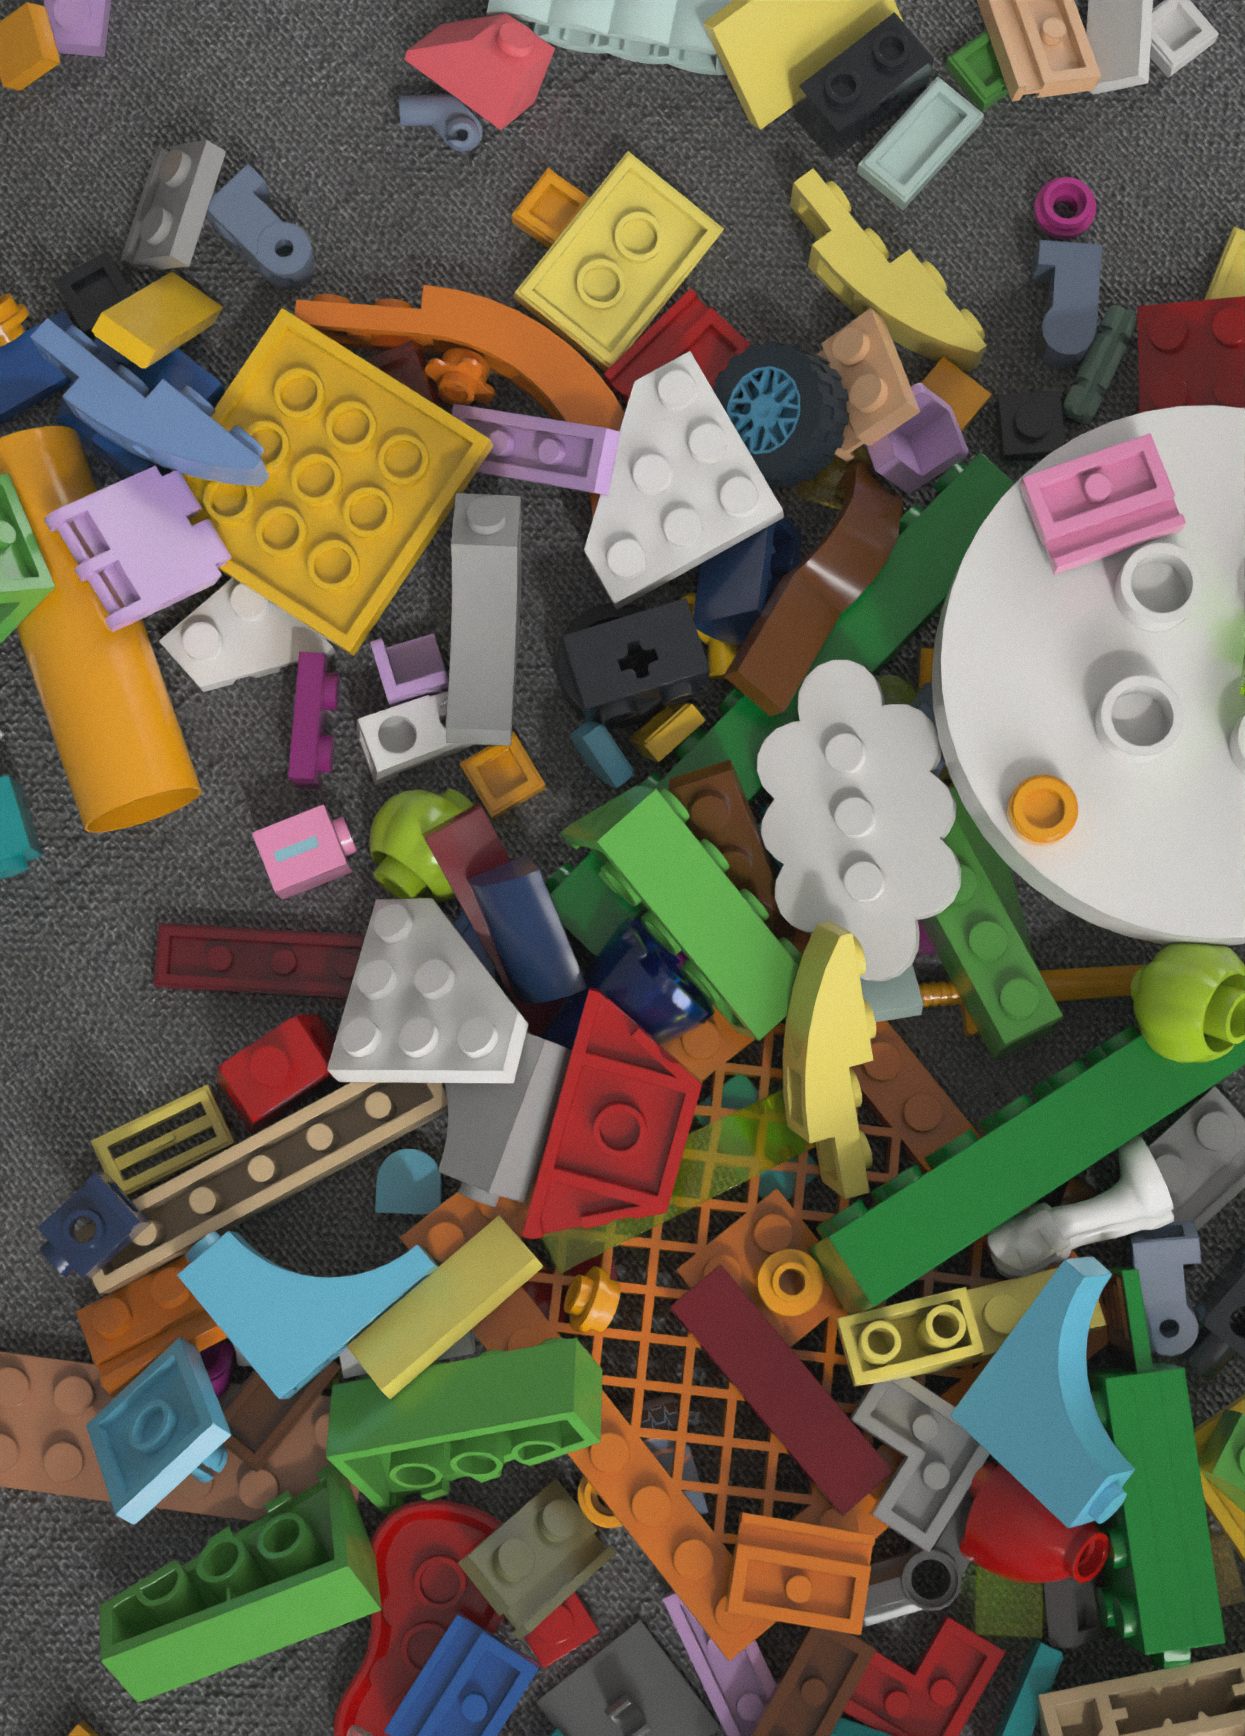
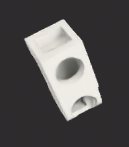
(405, 736)

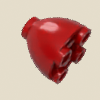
(1022, 1539)

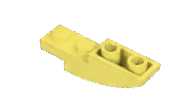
(903, 292)
(823, 1037)
(939, 1329)

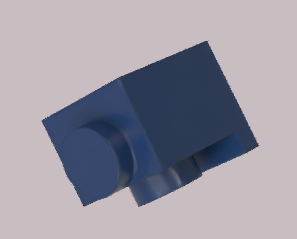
(116, 1223)

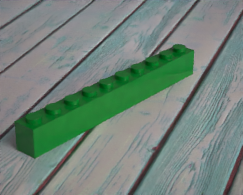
(868, 632)

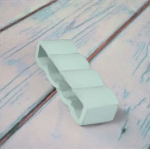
(627, 29)

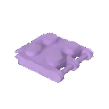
(139, 544)

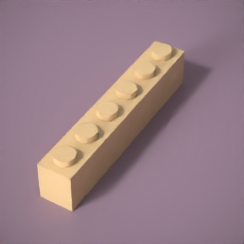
(268, 1171)

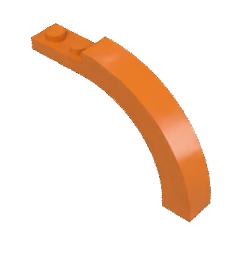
(506, 338)

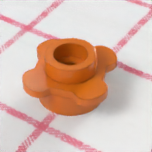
(461, 377)

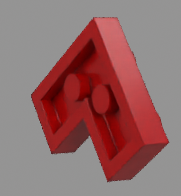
(938, 1691)

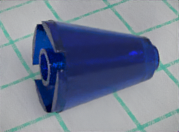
(640, 981)

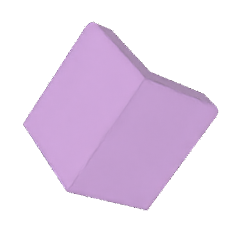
(921, 445)
(410, 669)

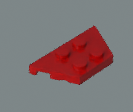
(614, 1126)

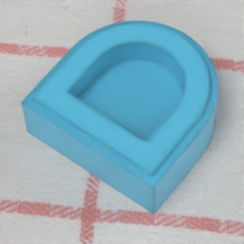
(601, 753)
(408, 1184)

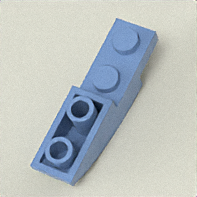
(162, 428)

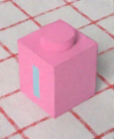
(305, 851)

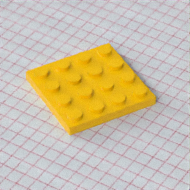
(352, 483)

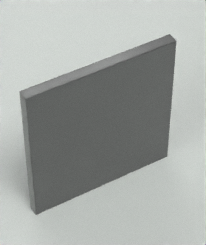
(627, 1692)

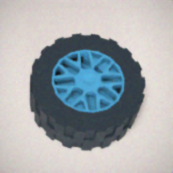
(792, 383)

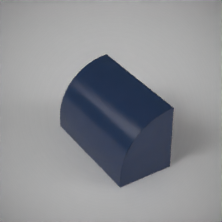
(741, 581)
(527, 932)

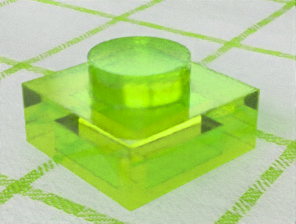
(1007, 1606)

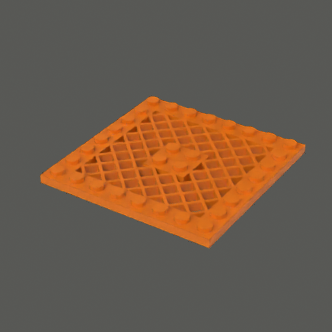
(621, 1465)

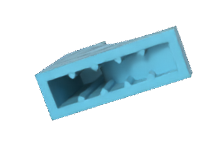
(288, 1320)
(1038, 1408)

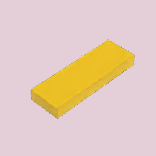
(156, 320)

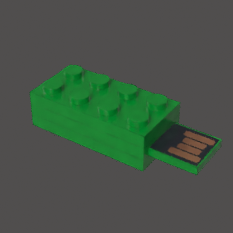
(1160, 1557)

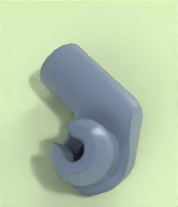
(446, 115)

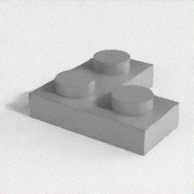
(936, 1460)

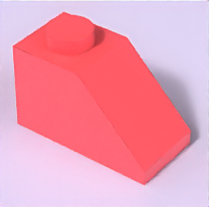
(485, 64)

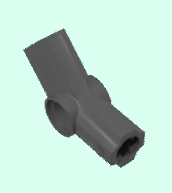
(890, 1583)

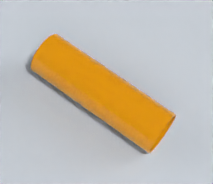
(93, 683)

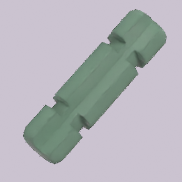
(1099, 364)

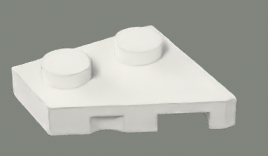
(239, 637)

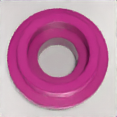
(1067, 191)

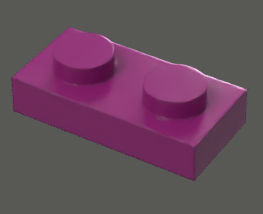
(310, 747)

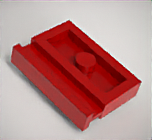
(683, 328)

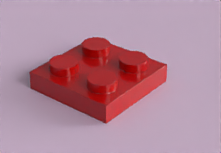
(1192, 354)

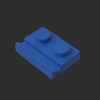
(464, 1685)

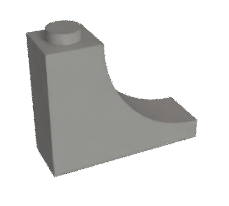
(484, 618)
(504, 1127)

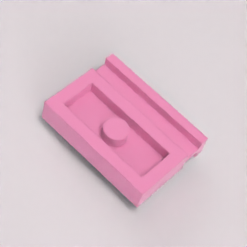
(1102, 503)

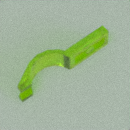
(711, 1164)

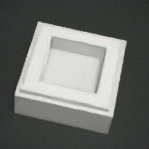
(1178, 35)

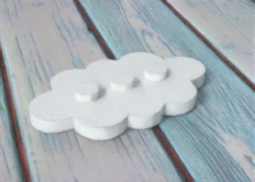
(859, 816)

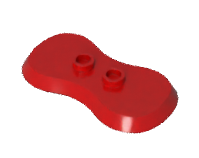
(419, 1598)

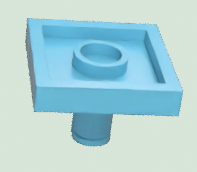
(160, 1432)

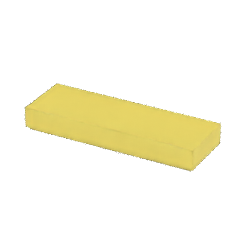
(444, 1307)

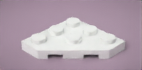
(676, 486)
(424, 1006)

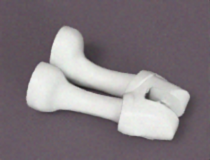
(1048, 1234)

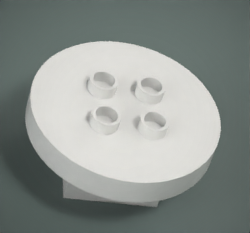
(1117, 688)

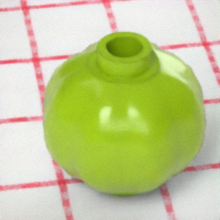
(399, 849)
(1187, 994)

